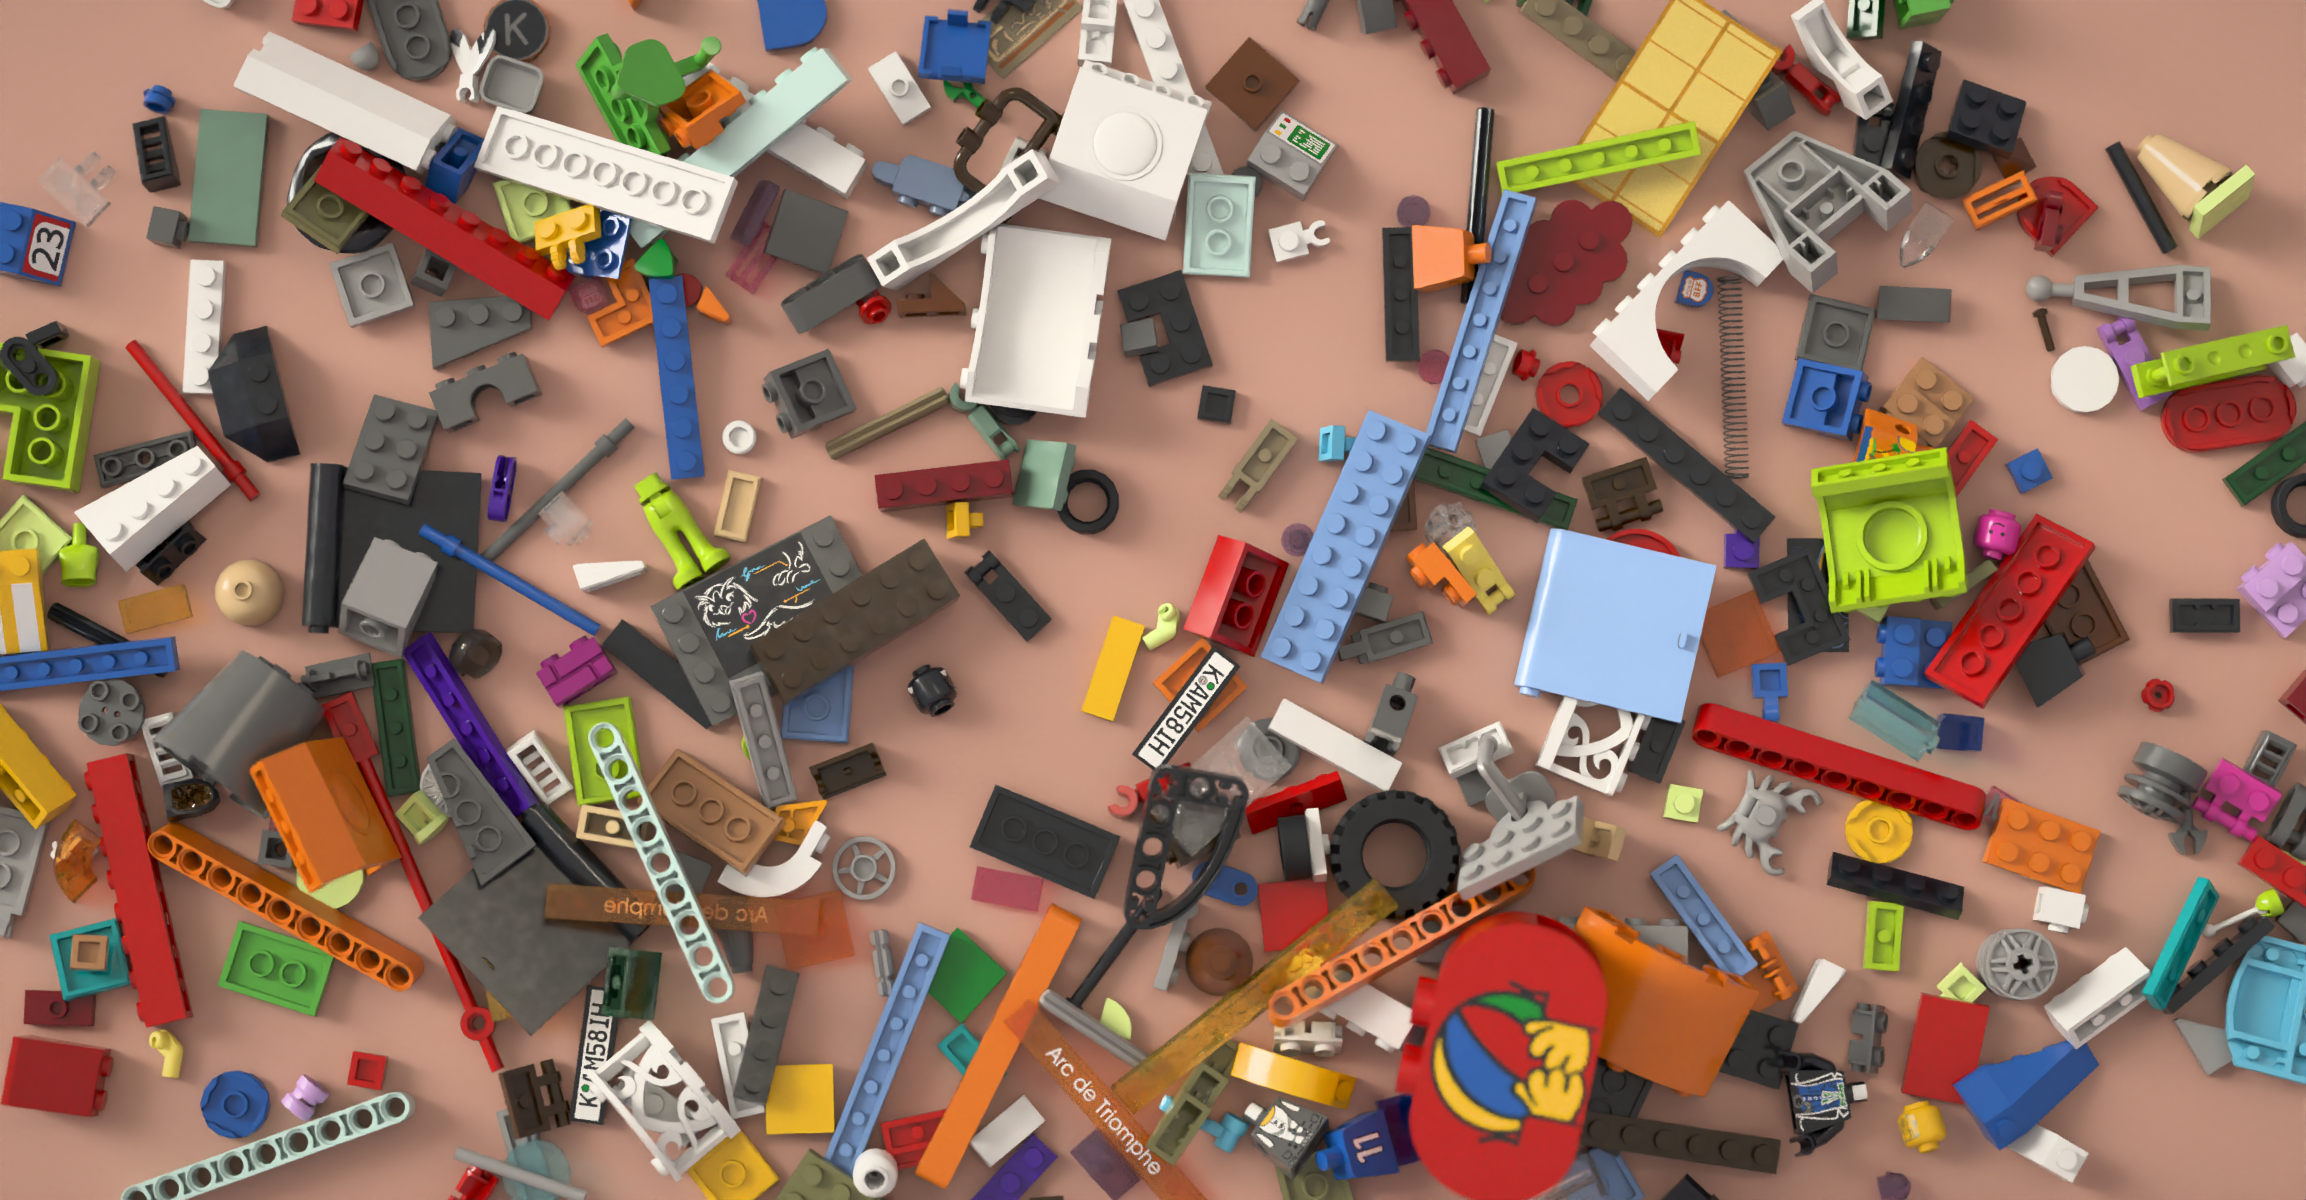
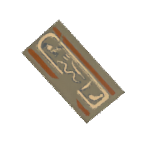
(1022, 34)

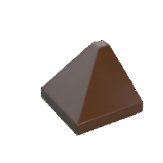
(2019, 160)

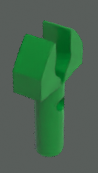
(968, 93)

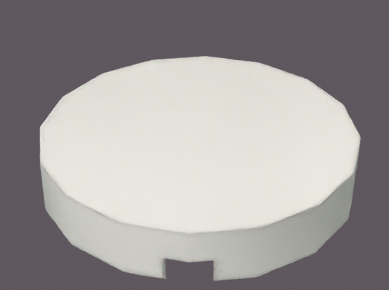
(2084, 379)

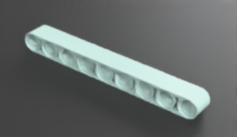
(649, 850)
(283, 1144)

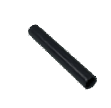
(2141, 197)

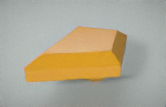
(799, 820)

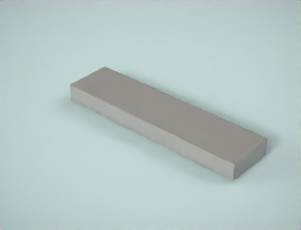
(763, 740)

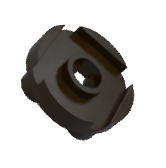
(1933, 179)

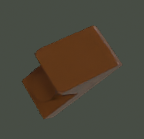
(942, 302)

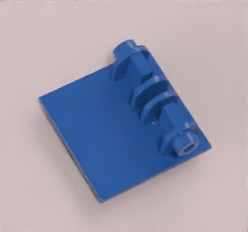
(605, 254)

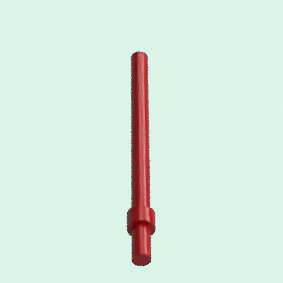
(233, 469)

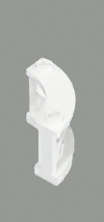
(663, 1054)

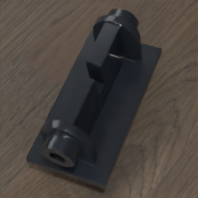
(162, 562)

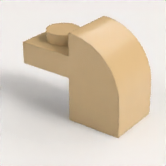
(1601, 840)

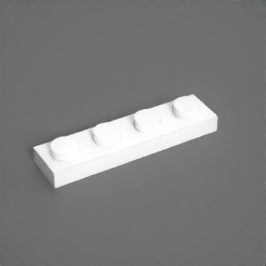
(204, 323)

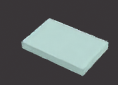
(1219, 224)

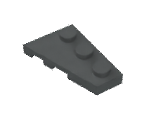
(473, 324)

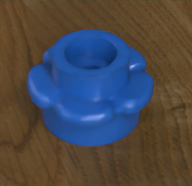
(159, 99)

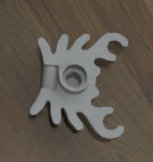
(1762, 815)

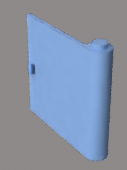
(1612, 625)

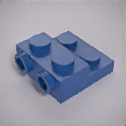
(1827, 399)
(1908, 650)

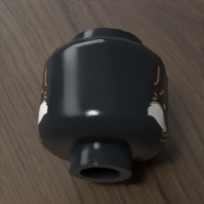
(932, 690)

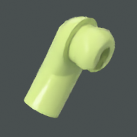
(1166, 627)

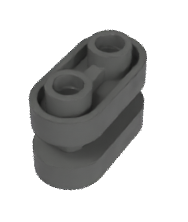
(2283, 824)

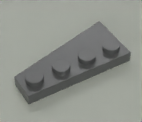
(482, 819)

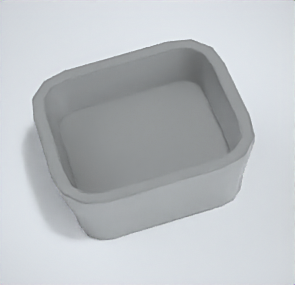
(511, 84)

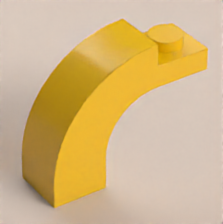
(1293, 1076)

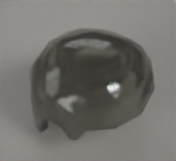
(475, 653)

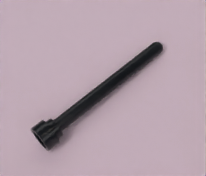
(1106, 959)

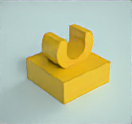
(960, 520)

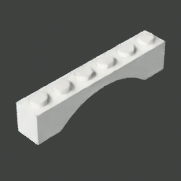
(1004, 196)

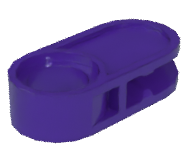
(502, 488)

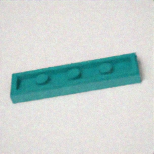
(2181, 943)

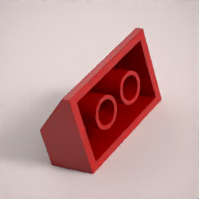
(1236, 595)

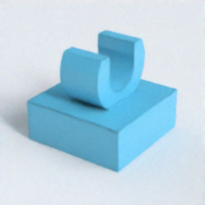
(1333, 443)

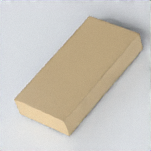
(737, 506)

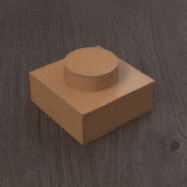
(89, 953)

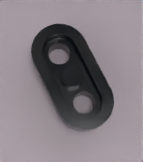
(30, 367)

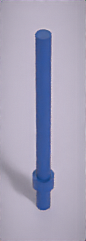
(452, 546)

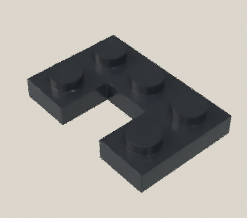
(1171, 300)
(1510, 474)
(1802, 577)

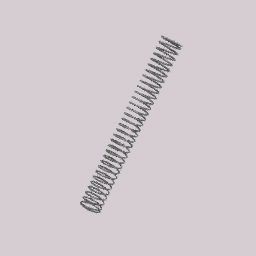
(1745, 475)

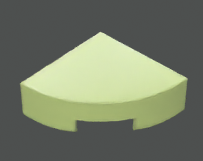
(1116, 1018)

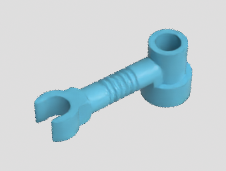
(1227, 1131)

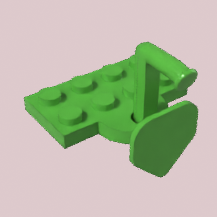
(636, 87)

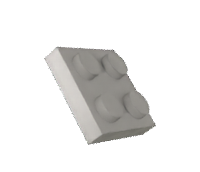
(372, 285)

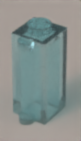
(1895, 721)

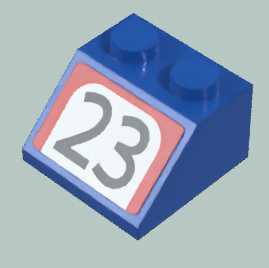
(34, 244)

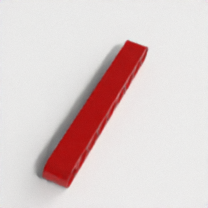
(1839, 766)

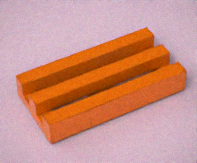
(2026, 188)

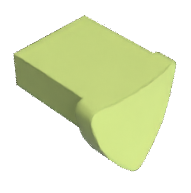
(422, 817)

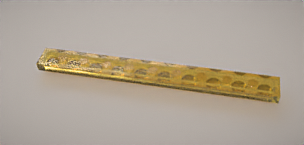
(1253, 996)

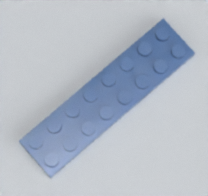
(1346, 546)

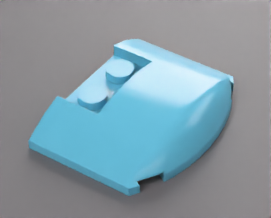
(2269, 1010)

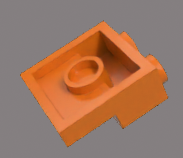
(698, 111)
(1432, 567)

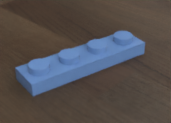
(1702, 917)

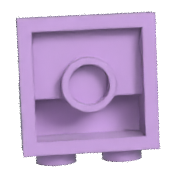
(2278, 588)

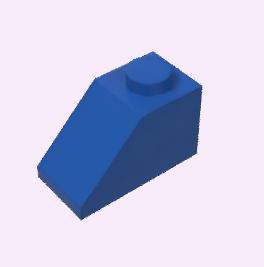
(454, 165)

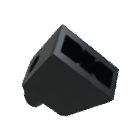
(2053, 665)

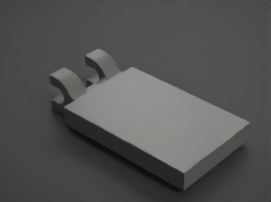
(19, 861)

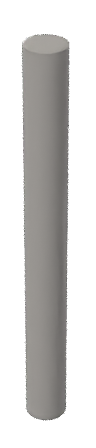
(519, 1174)

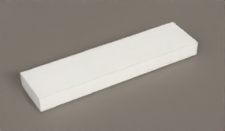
(1334, 745)

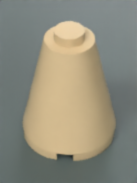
(2181, 172)

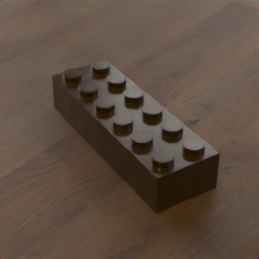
(854, 622)

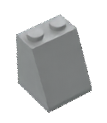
(387, 596)

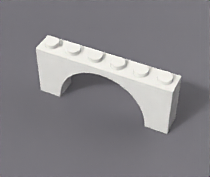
(1631, 339)

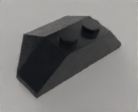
(252, 397)

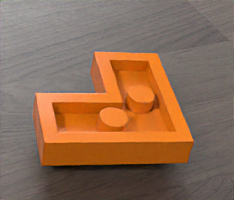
(629, 313)

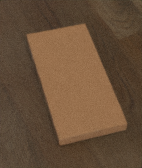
(713, 812)

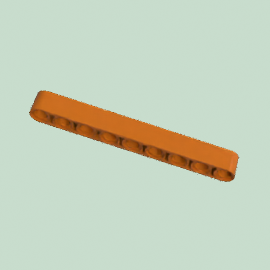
(270, 906)
(1390, 955)
(996, 1048)

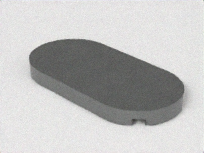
(412, 37)

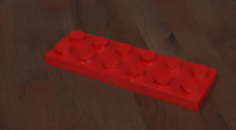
(2009, 611)

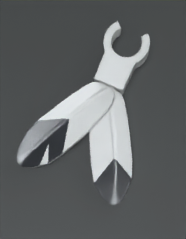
(471, 60)

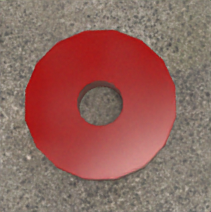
(1569, 374)

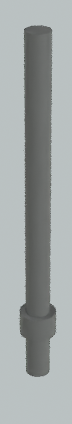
(604, 447)

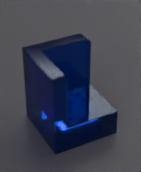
(1960, 732)

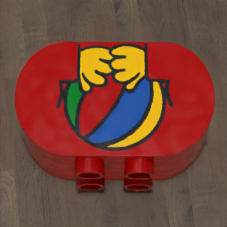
(1504, 1056)

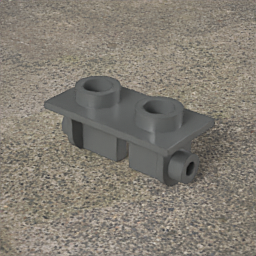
(339, 676)
(1868, 1051)

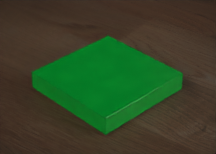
(964, 976)

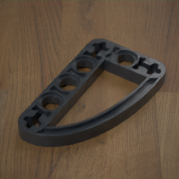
(1163, 831)

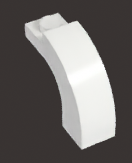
(783, 878)

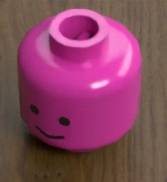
(1996, 534)

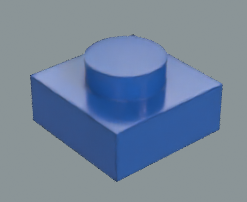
(2029, 471)

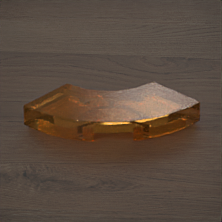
(73, 860)

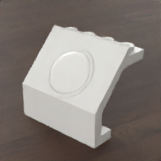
(1125, 149)

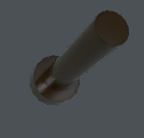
(2040, 314)

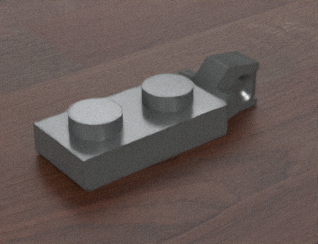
(1388, 639)

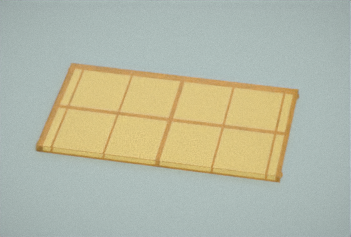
(1686, 70)

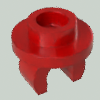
(875, 309)

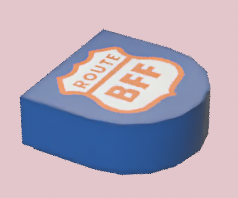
(1694, 289)

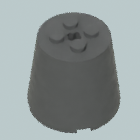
(238, 721)

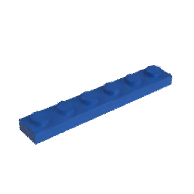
(676, 378)
(88, 663)

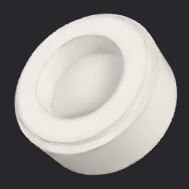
(739, 437)

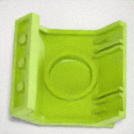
(1890, 530)

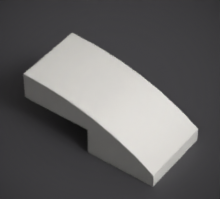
(1097, 31)
(1006, 1131)

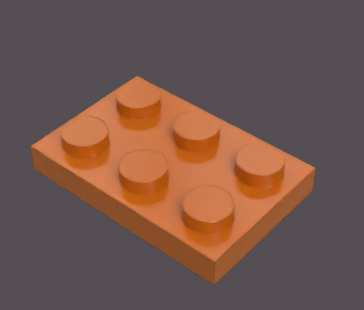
(2041, 846)

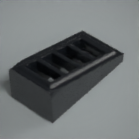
(162, 174)

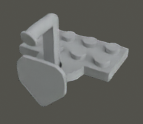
(1528, 826)

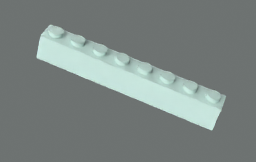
(763, 123)

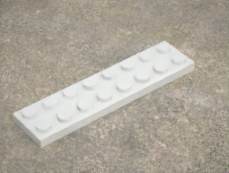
(606, 174)

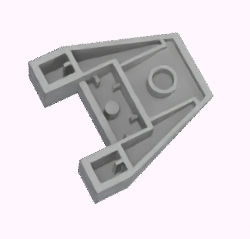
(1813, 194)

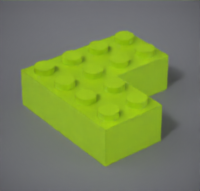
(51, 431)

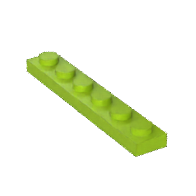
(1599, 157)

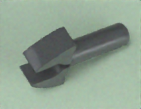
(2177, 838)

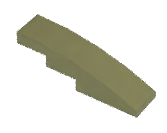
(1192, 1103)

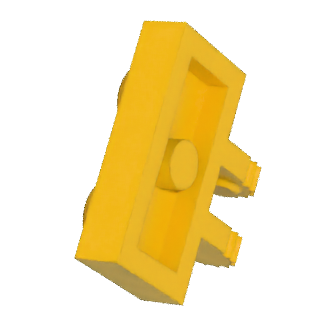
(566, 231)

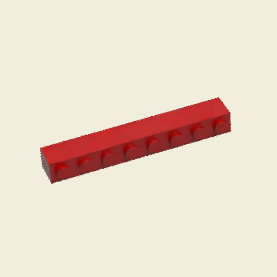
(444, 227)
(139, 891)

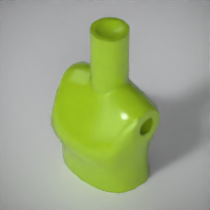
(79, 560)

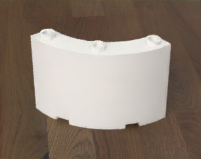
(1037, 320)

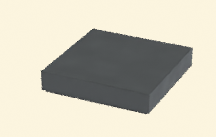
(805, 232)
(1835, 332)

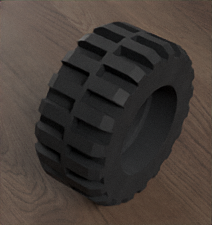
(1423, 817)

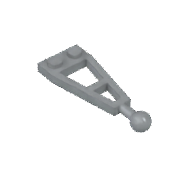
(2191, 294)

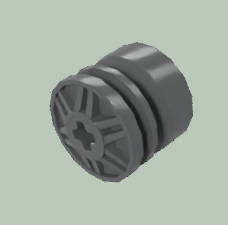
(2162, 782)

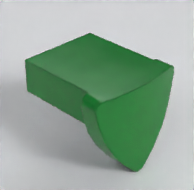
(657, 262)

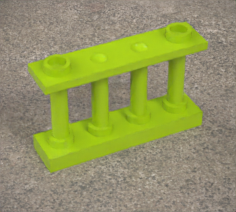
(2212, 361)

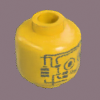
(1922, 1127)

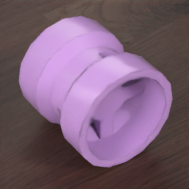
(305, 1097)

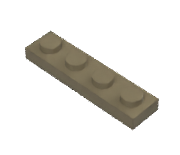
(1580, 35)

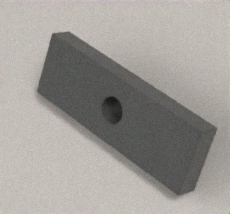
(126, 463)

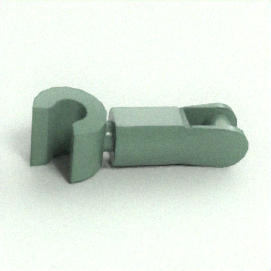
(984, 422)

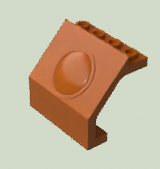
(324, 811)

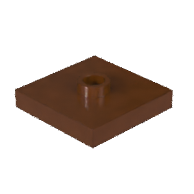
(1252, 84)

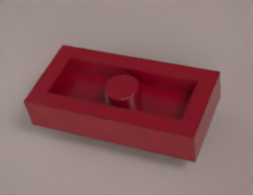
(49, 1008)

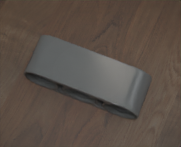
(830, 293)

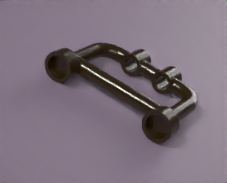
(989, 115)

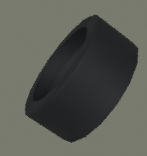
(1112, 508)
(2279, 510)
(1294, 847)

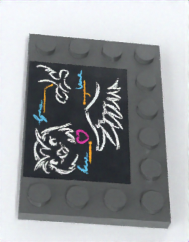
(728, 611)

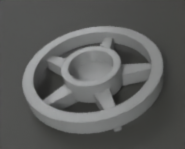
(864, 868)

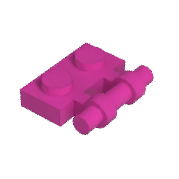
(2243, 791)

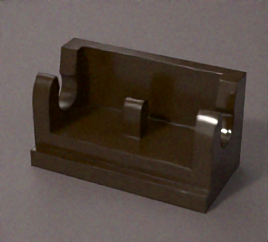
(848, 771)

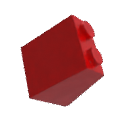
(56, 1076)

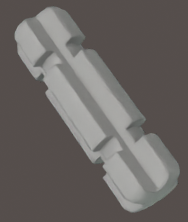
(882, 961)

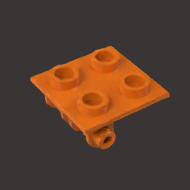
(1771, 973)

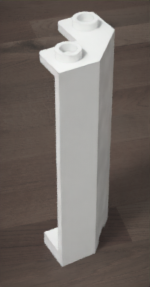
(345, 102)

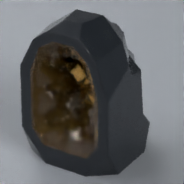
(189, 799)

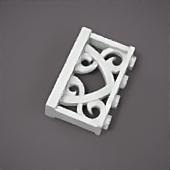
(1560, 744)

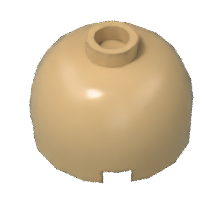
(249, 592)

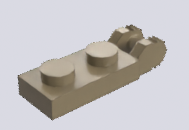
(1260, 462)

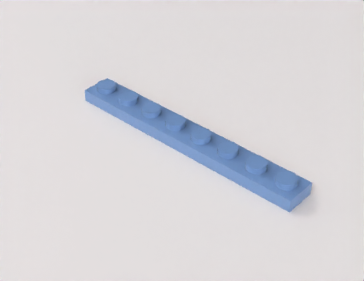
(1480, 321)
(887, 1046)

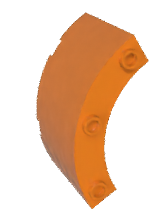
(1662, 1013)

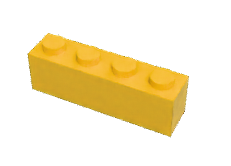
(29, 776)

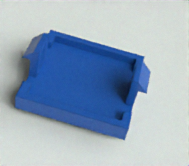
(954, 48)

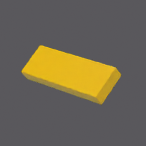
(1113, 668)

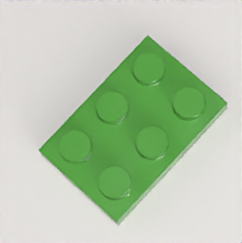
(276, 969)

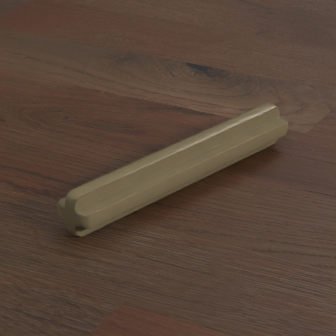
(887, 423)

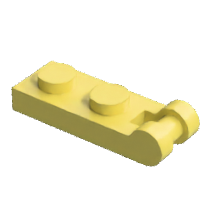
(1478, 569)

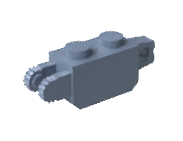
(923, 184)

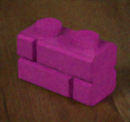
(575, 671)

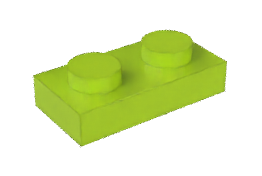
(1883, 936)

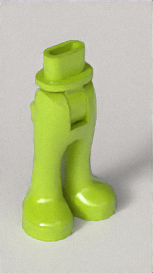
(669, 515)

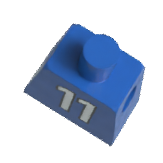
(1359, 1148)

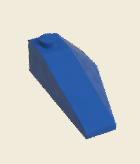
(2018, 1093)

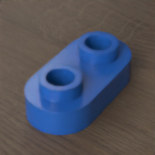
(1225, 883)

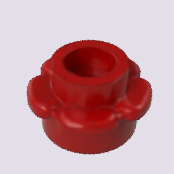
(1525, 364)
(2167, 695)

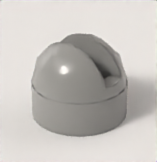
(366, 57)

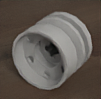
(2000, 952)

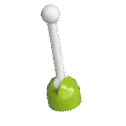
(2266, 904)

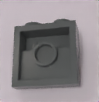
(808, 394)

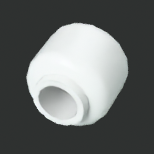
(881, 1181)

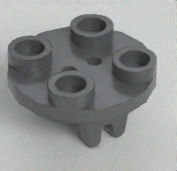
(107, 727)

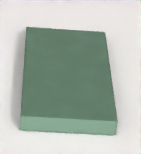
(228, 178)

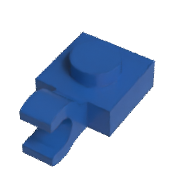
(1769, 684)

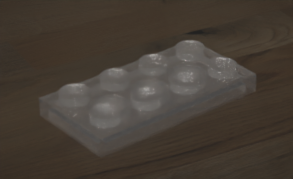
(1239, 753)

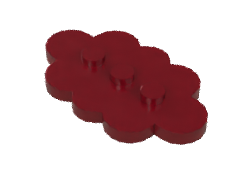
(1567, 262)

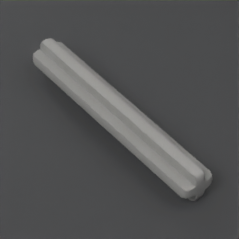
(1091, 1028)

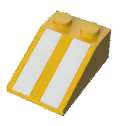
(22, 602)

